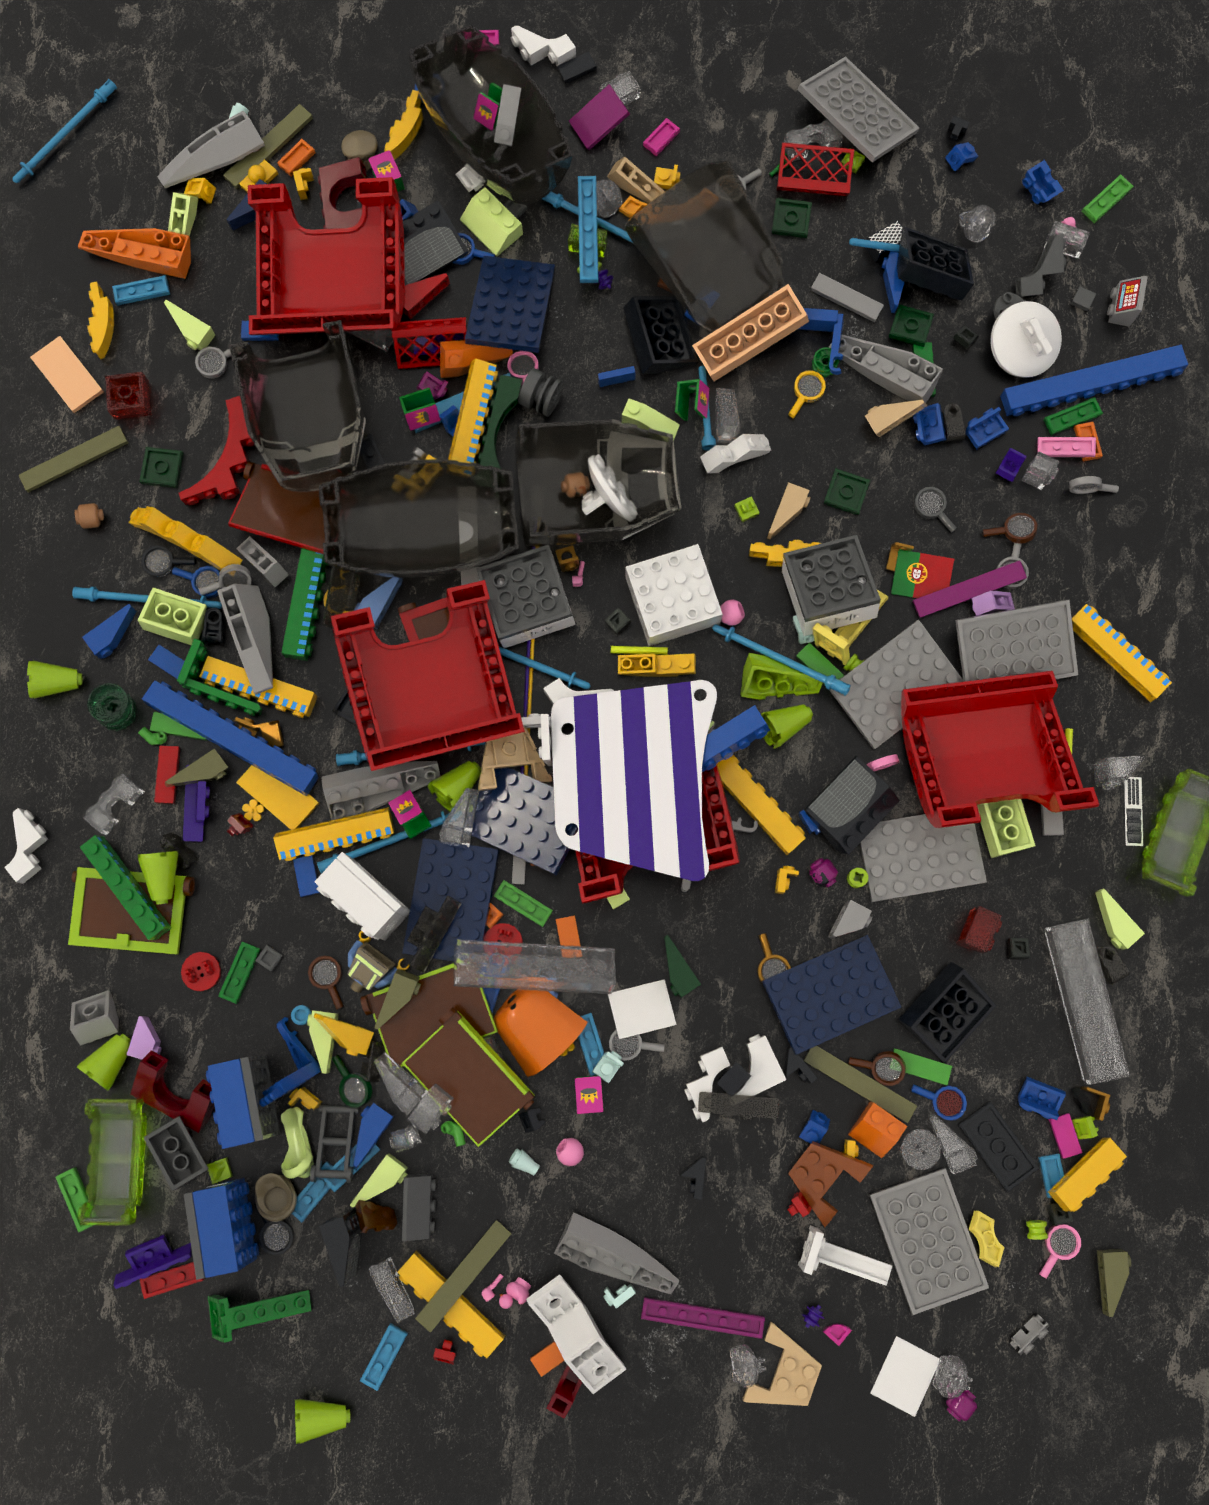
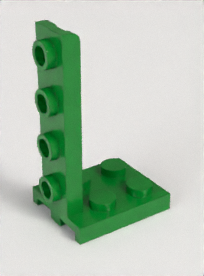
(192, 671)
(226, 1318)

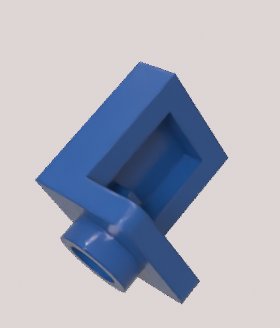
(961, 154)
(449, 419)
(815, 1127)

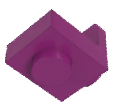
(437, 387)

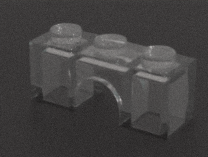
(824, 133)
(101, 815)

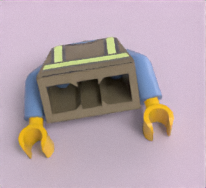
(369, 966)

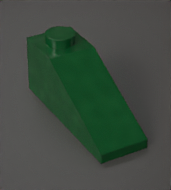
(680, 974)

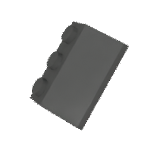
(176, 1153)
(418, 1207)

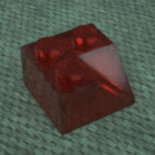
(128, 395)
(979, 930)

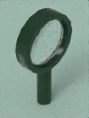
(353, 1087)

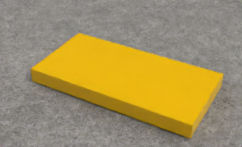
(278, 798)

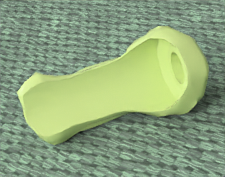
(299, 1154)

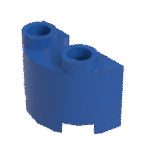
(1041, 184)

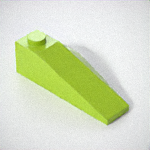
(769, 677)

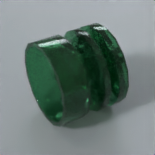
(104, 700)

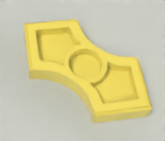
(983, 1229)

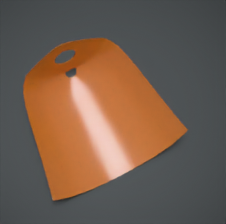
(537, 1028)

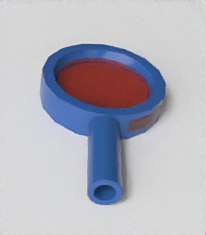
(947, 1101)

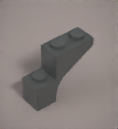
(1050, 262)

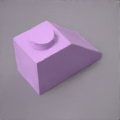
(992, 602)
(144, 1039)

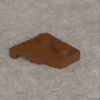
(375, 1216)

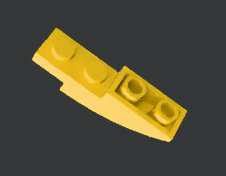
(405, 130)
(102, 323)
(774, 553)
(656, 665)

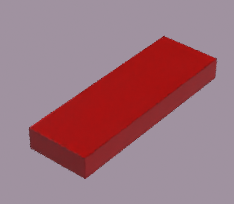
(167, 767)
(169, 1280)

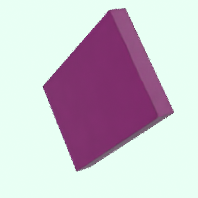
(599, 117)

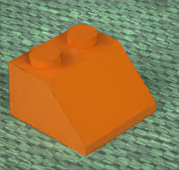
(877, 1130)

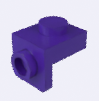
(1011, 464)

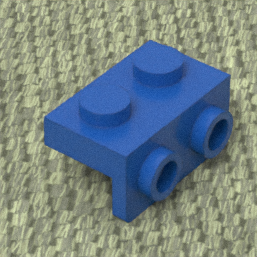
(930, 424)
(986, 428)
(1041, 1098)

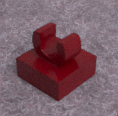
(239, 824)

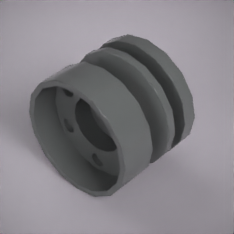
(538, 391)

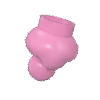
(518, 1290)

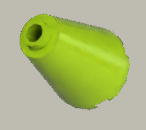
(51, 679)
(785, 723)
(453, 783)
(159, 874)
(106, 1061)
(318, 1419)

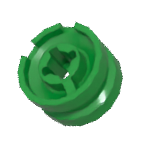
(820, 356)

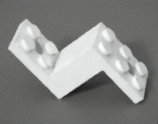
(576, 1334)

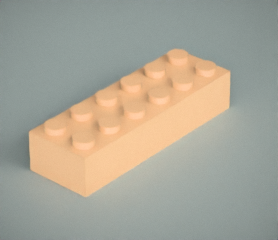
(751, 332)

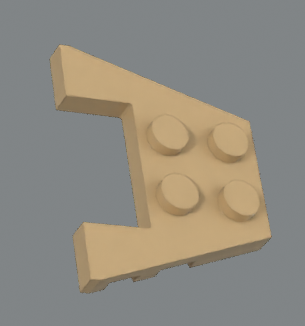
(511, 752)
(794, 1375)

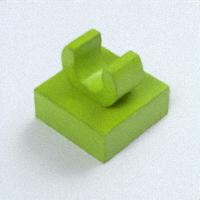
(746, 509)
(1085, 1127)

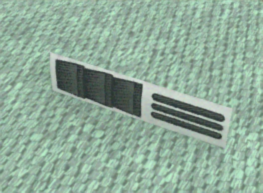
(1133, 812)

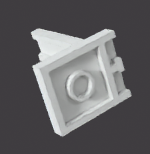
(543, 724)
(818, 1250)

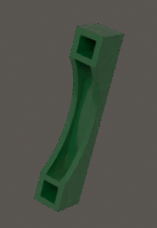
(506, 398)

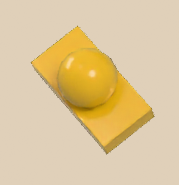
(262, 171)

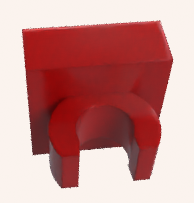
(799, 1205)
(445, 1355)

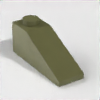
(204, 769)
(400, 992)
(1113, 1274)

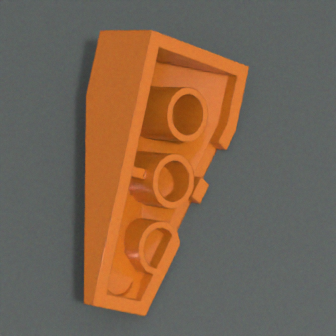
(457, 356)

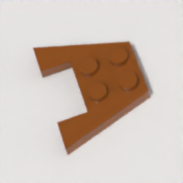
(818, 1171)

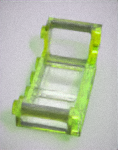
(1179, 834)
(115, 1162)

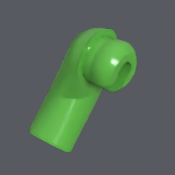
(153, 738)
(455, 1130)

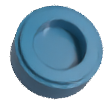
(300, 1014)

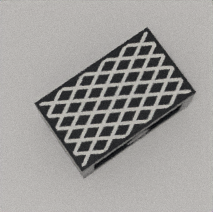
(889, 234)

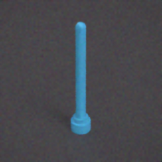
(874, 244)
(708, 440)

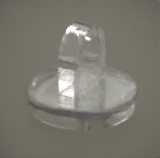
(977, 222)

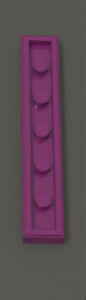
(968, 589)
(703, 1317)

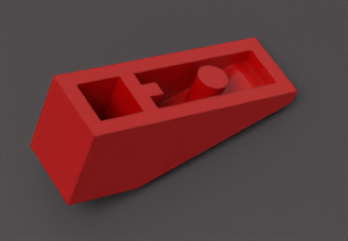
(422, 292)

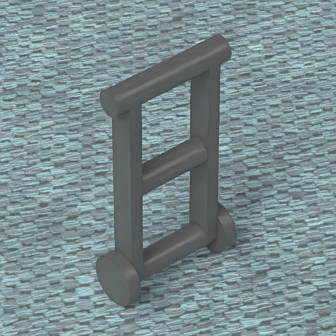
(347, 1173)

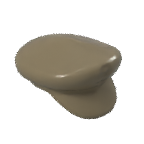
(361, 145)
(275, 1197)

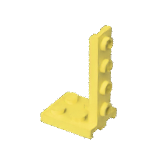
(839, 642)

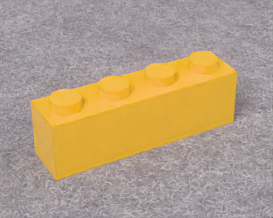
(1087, 1175)

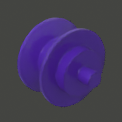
(604, 280)
(813, 1316)

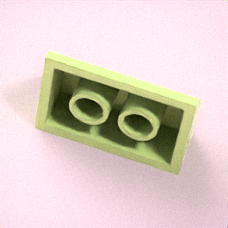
(491, 222)
(173, 616)
(1005, 827)

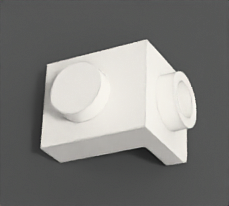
(469, 180)

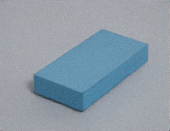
(1051, 1170)

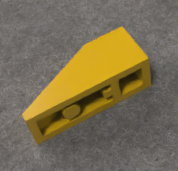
(348, 1036)

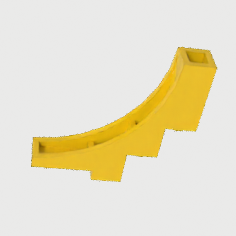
(181, 535)

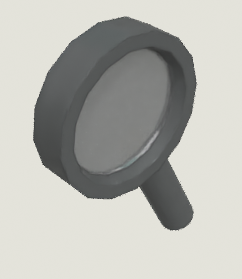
(930, 504)

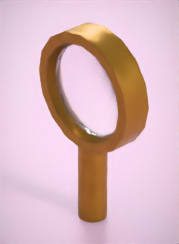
(771, 964)

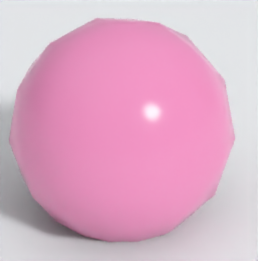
(732, 612)
(570, 1152)

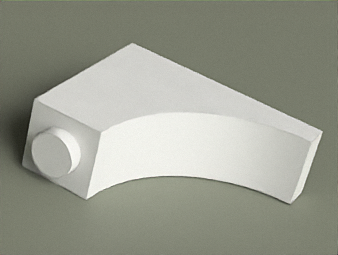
(763, 1067)

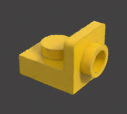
(301, 178)
(667, 178)
(200, 188)
(782, 881)
(308, 1099)
(850, 1148)

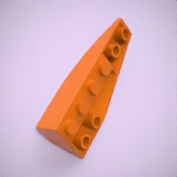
(141, 248)

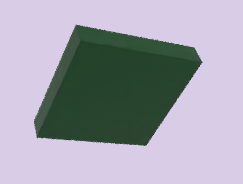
(791, 217)
(911, 325)
(161, 467)
(846, 491)

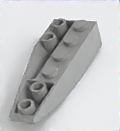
(213, 149)
(891, 368)
(250, 631)
(365, 790)
(612, 1255)

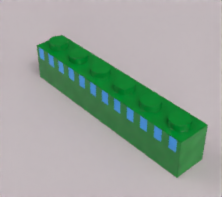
(304, 606)
(125, 887)

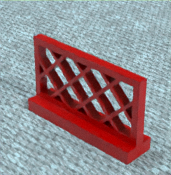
(815, 186)
(425, 328)

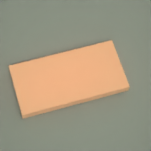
(67, 374)

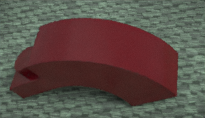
(564, 1393)

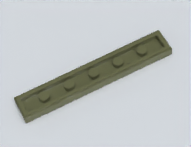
(273, 141)
(73, 459)
(860, 1083)
(463, 1276)

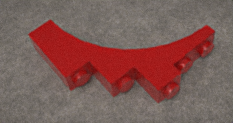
(233, 459)

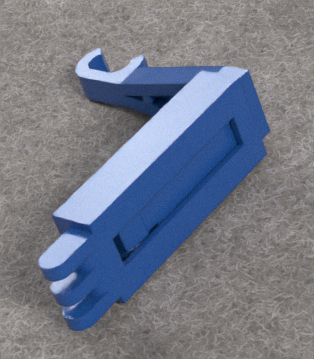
(827, 321)
(305, 1063)

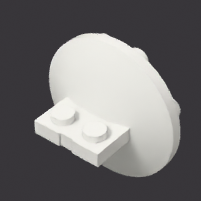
(1026, 339)
(607, 491)

